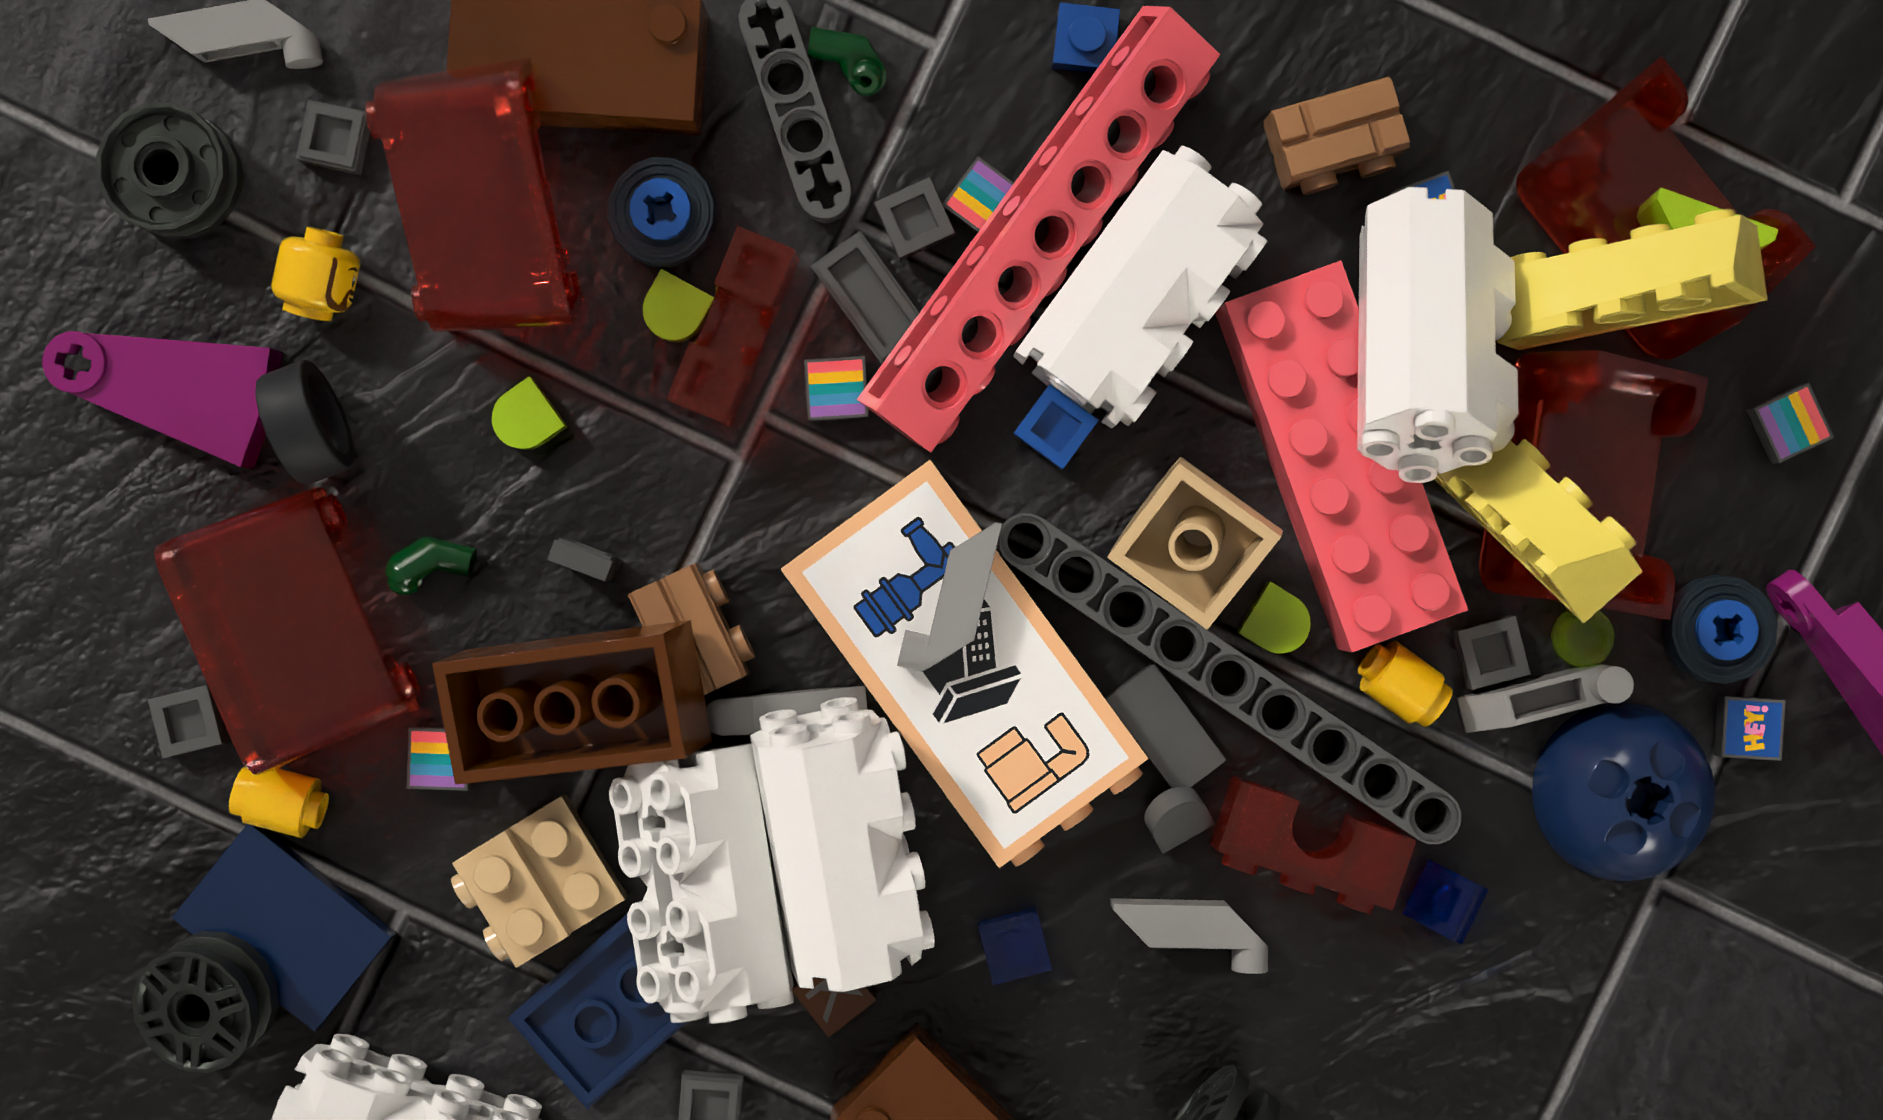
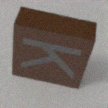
(833, 1008)

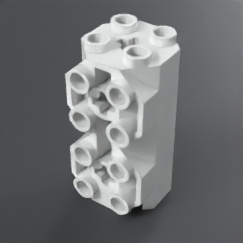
(1144, 286)
(1428, 333)
(841, 844)
(712, 908)
(360, 1084)

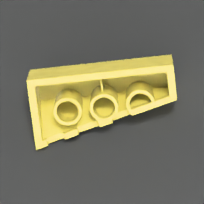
(1636, 280)
(1546, 526)

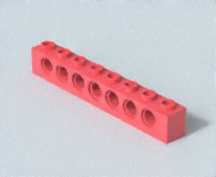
(1181, 67)

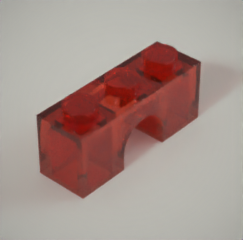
(737, 327)
(1361, 863)

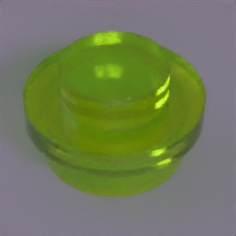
(1582, 643)

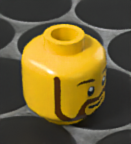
(315, 274)

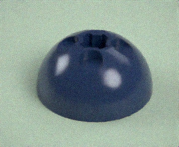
(1592, 797)

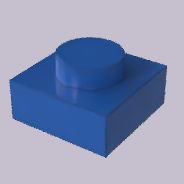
(1084, 36)
(1055, 427)

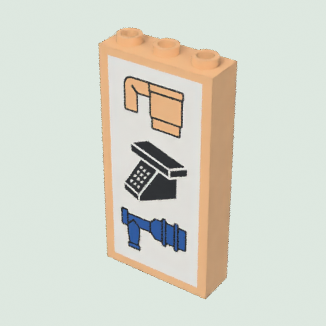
(997, 724)

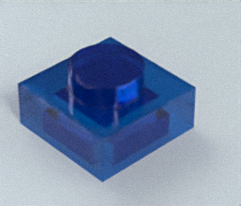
(1445, 901)
(1014, 946)

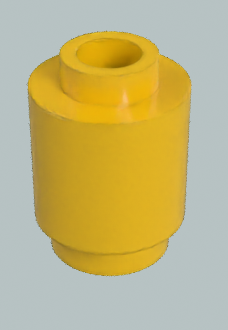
(1404, 683)
(279, 801)

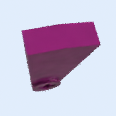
(172, 386)
(1843, 642)

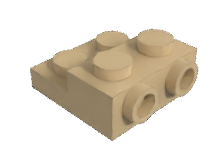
(537, 882)

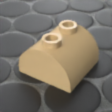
(1194, 543)

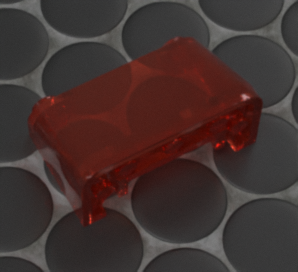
(1615, 161)
(475, 198)
(1603, 429)
(283, 631)

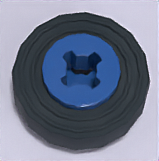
(679, 227)
(1699, 620)

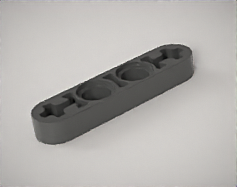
(796, 107)

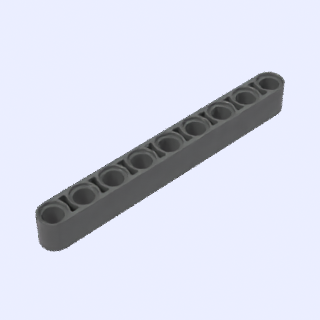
(1256, 685)

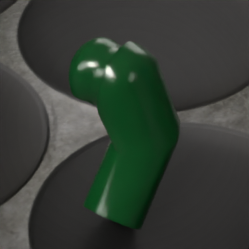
(854, 55)
(423, 557)

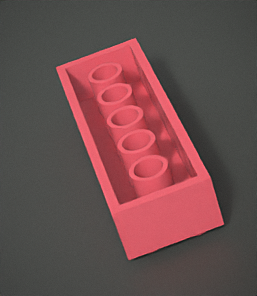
(1356, 522)

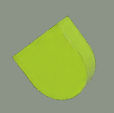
(675, 308)
(526, 417)
(1276, 621)

